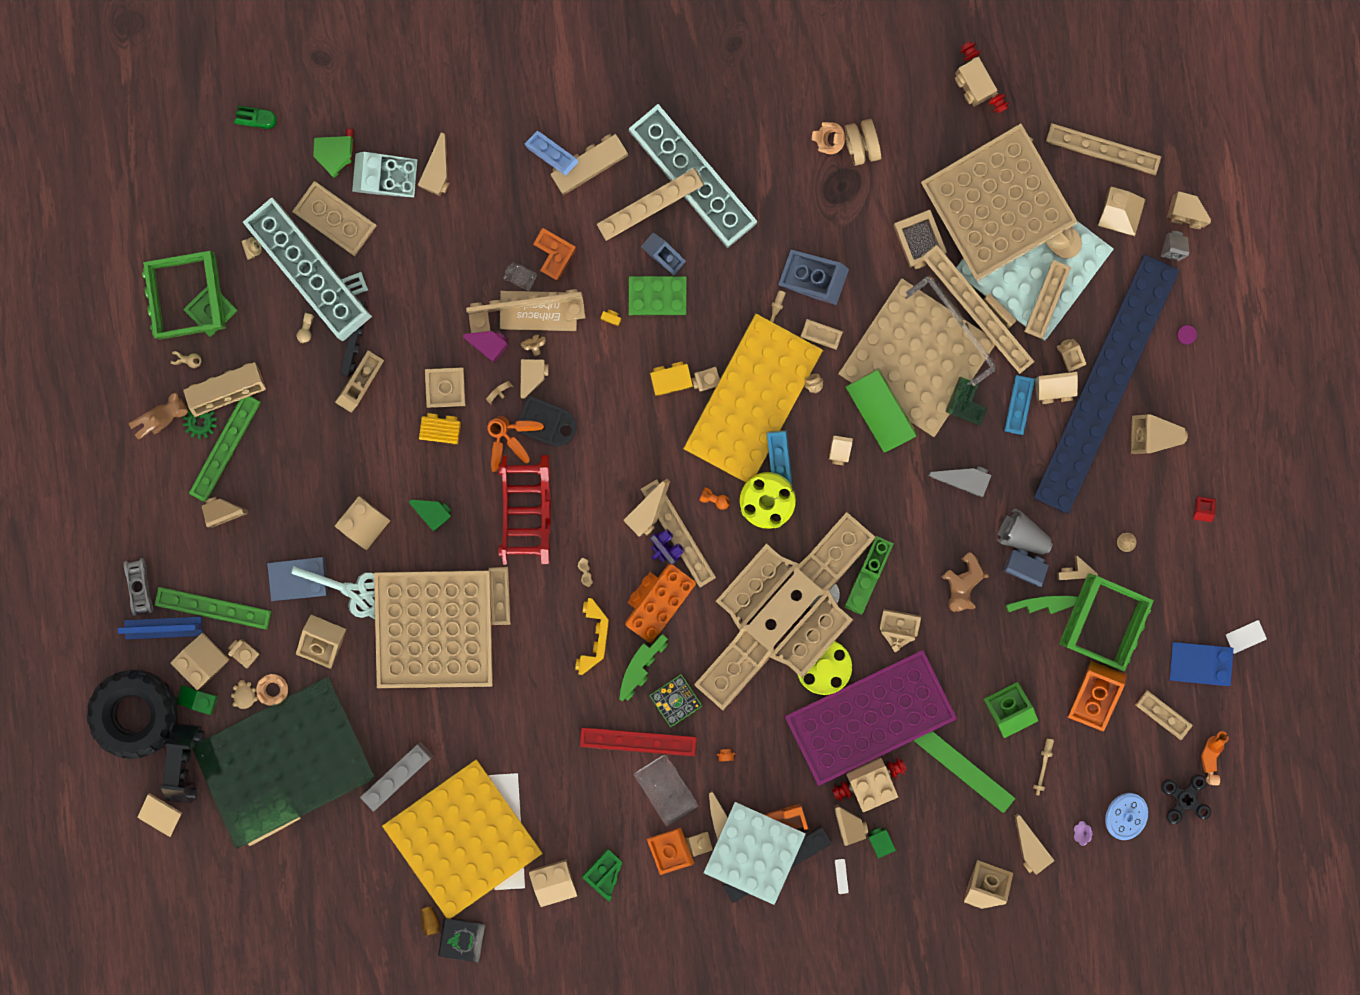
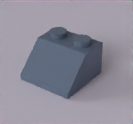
(1025, 567)

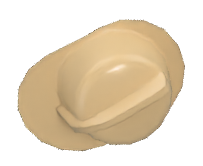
(1066, 243)

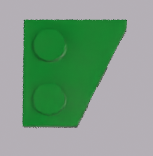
(603, 873)

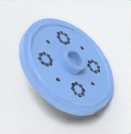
(1126, 816)

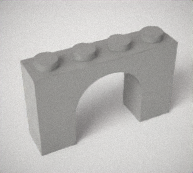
(397, 776)

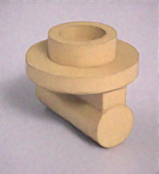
(251, 247)

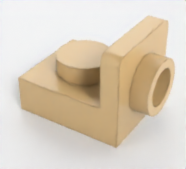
(1071, 354)
(706, 379)
(243, 653)

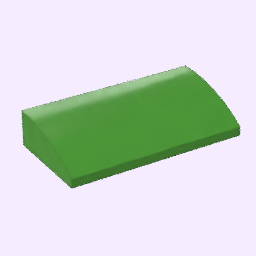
(881, 410)

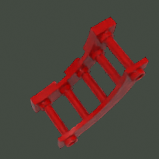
(542, 510)

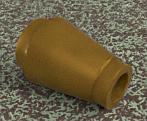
(429, 922)

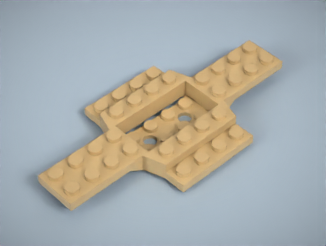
(756, 588)

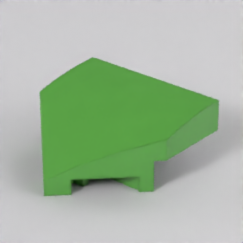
(333, 152)

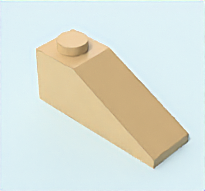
(436, 172)
(359, 381)
(647, 512)
(1032, 850)

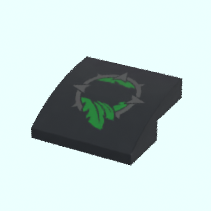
(461, 940)

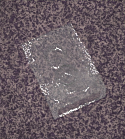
(666, 790)

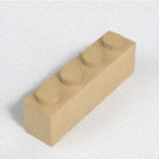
(591, 163)
(224, 389)

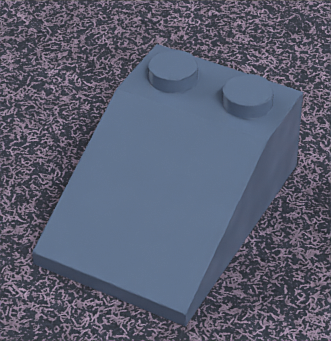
(814, 276)
(290, 586)

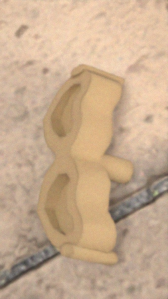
(498, 390)
(586, 577)

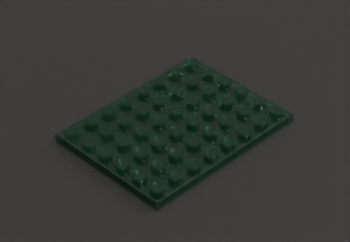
(282, 762)

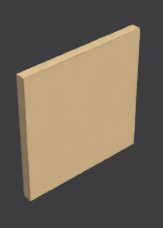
(159, 815)

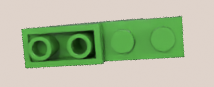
(868, 575)
(635, 672)

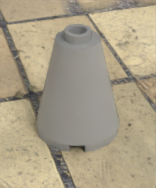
(1024, 534)

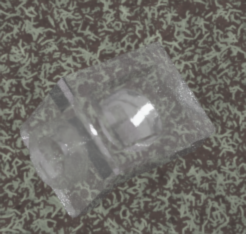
(520, 276)

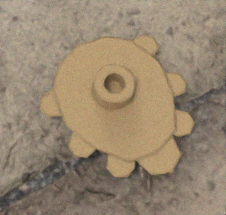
(244, 695)

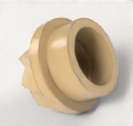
(814, 383)
(1126, 542)

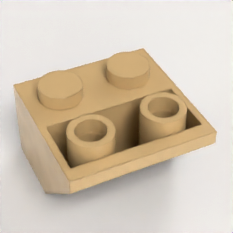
(1188, 209)

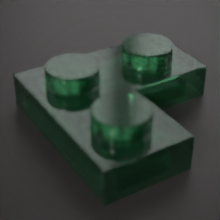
(962, 405)

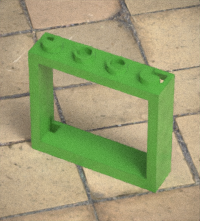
(215, 297)
(1081, 612)

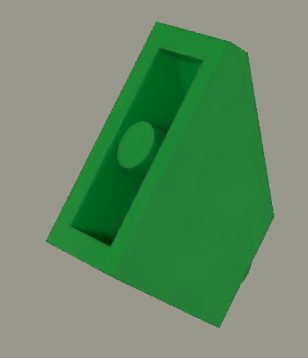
(432, 512)
(197, 700)

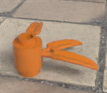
(513, 443)

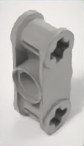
(134, 576)

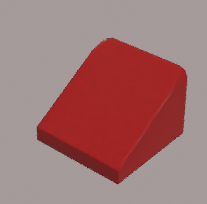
(1204, 509)

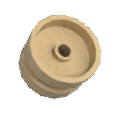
(859, 143)

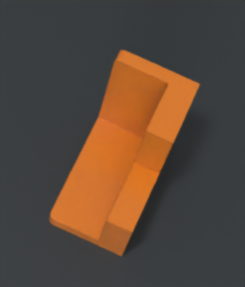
(559, 253)
(791, 816)

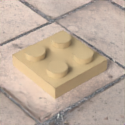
(445, 387)

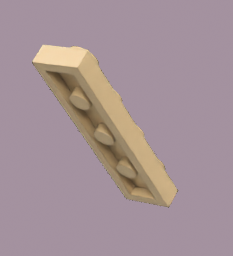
(1047, 299)

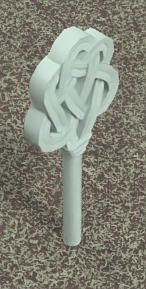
(346, 588)

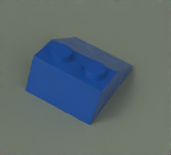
(1201, 664)

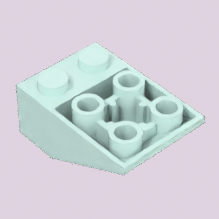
(384, 175)

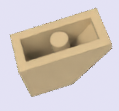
(532, 375)
(840, 450)

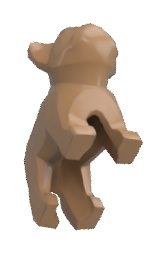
(160, 416)
(962, 584)

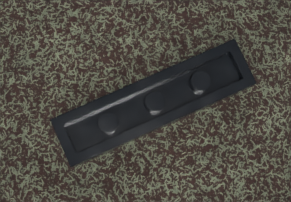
(352, 348)

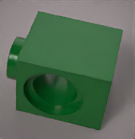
(881, 842)

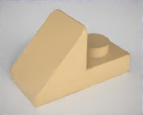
(1081, 571)

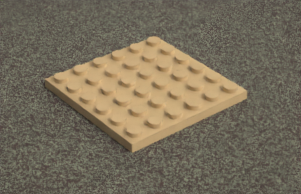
(999, 202)
(919, 355)
(433, 629)

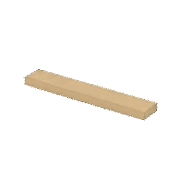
(1103, 149)
(692, 556)

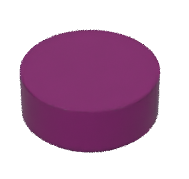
(1186, 335)

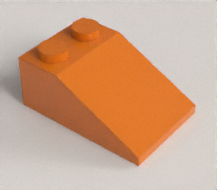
(1097, 695)

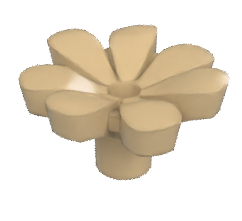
(533, 344)

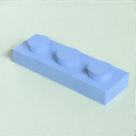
(551, 153)

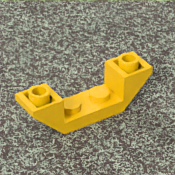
(593, 611)

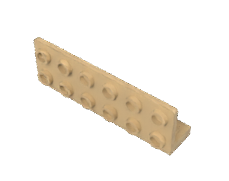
(479, 313)

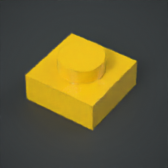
(611, 317)

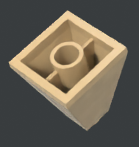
(1154, 434)

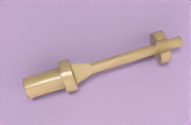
(777, 305)
(1047, 753)

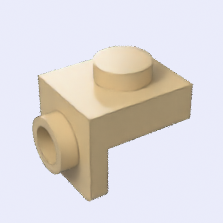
(699, 844)

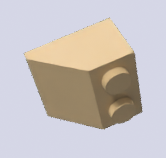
(1056, 387)
(362, 523)
(320, 641)
(200, 661)
(553, 883)

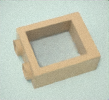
(918, 238)

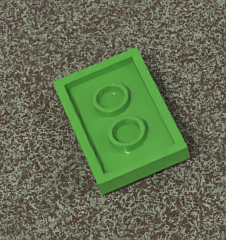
(657, 295)

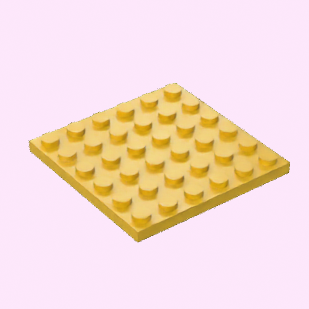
(462, 839)

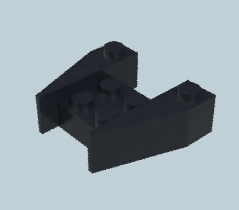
(178, 753)

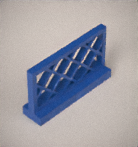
(162, 628)

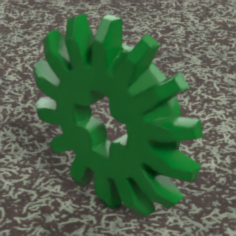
(191, 420)

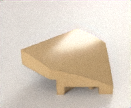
(899, 627)

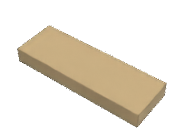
(500, 596)
(1163, 715)

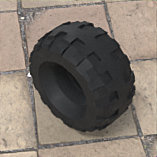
(103, 717)

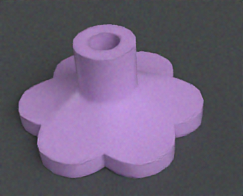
(1082, 833)

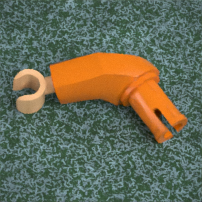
(1209, 756)

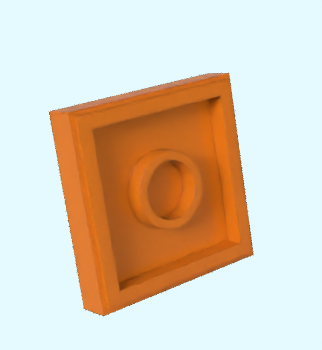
(670, 851)

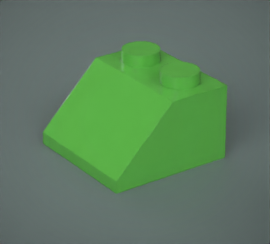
(1011, 709)

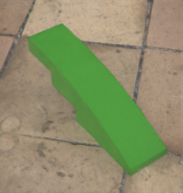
(1052, 603)

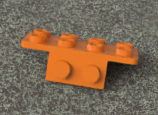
(657, 601)

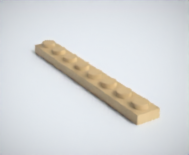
(977, 309)

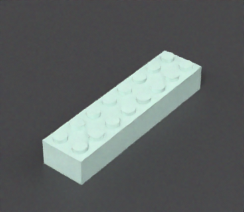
(677, 156)
(307, 269)

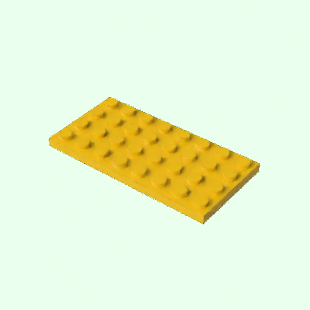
(752, 398)

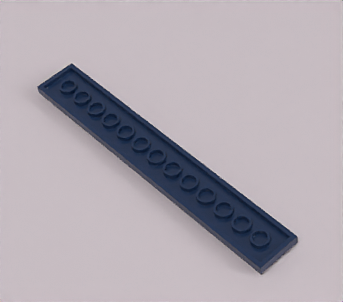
(1106, 384)

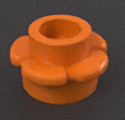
(726, 755)

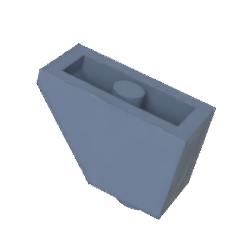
(663, 253)

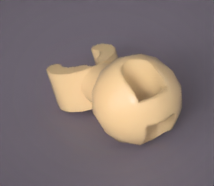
(304, 334)
(191, 360)

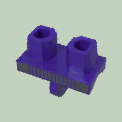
(663, 549)

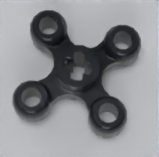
(1192, 804)

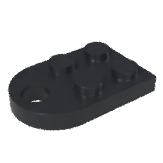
(553, 420)

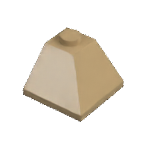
(1121, 211)
(221, 511)
(850, 826)
(988, 886)

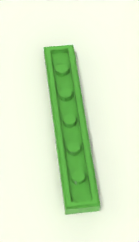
(224, 448)
(213, 608)
(966, 771)

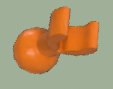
(722, 501)

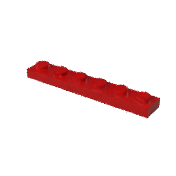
(638, 741)

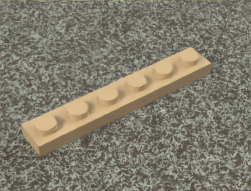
(650, 204)

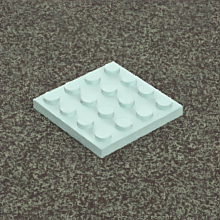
(754, 853)

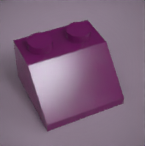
(488, 343)

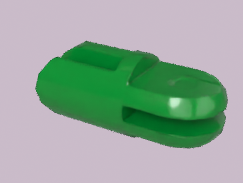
(255, 117)

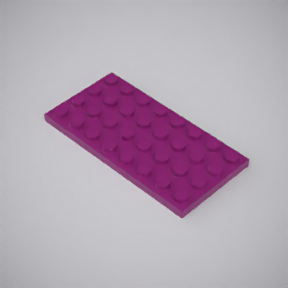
(870, 718)

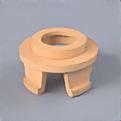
(821, 138)
(261, 692)

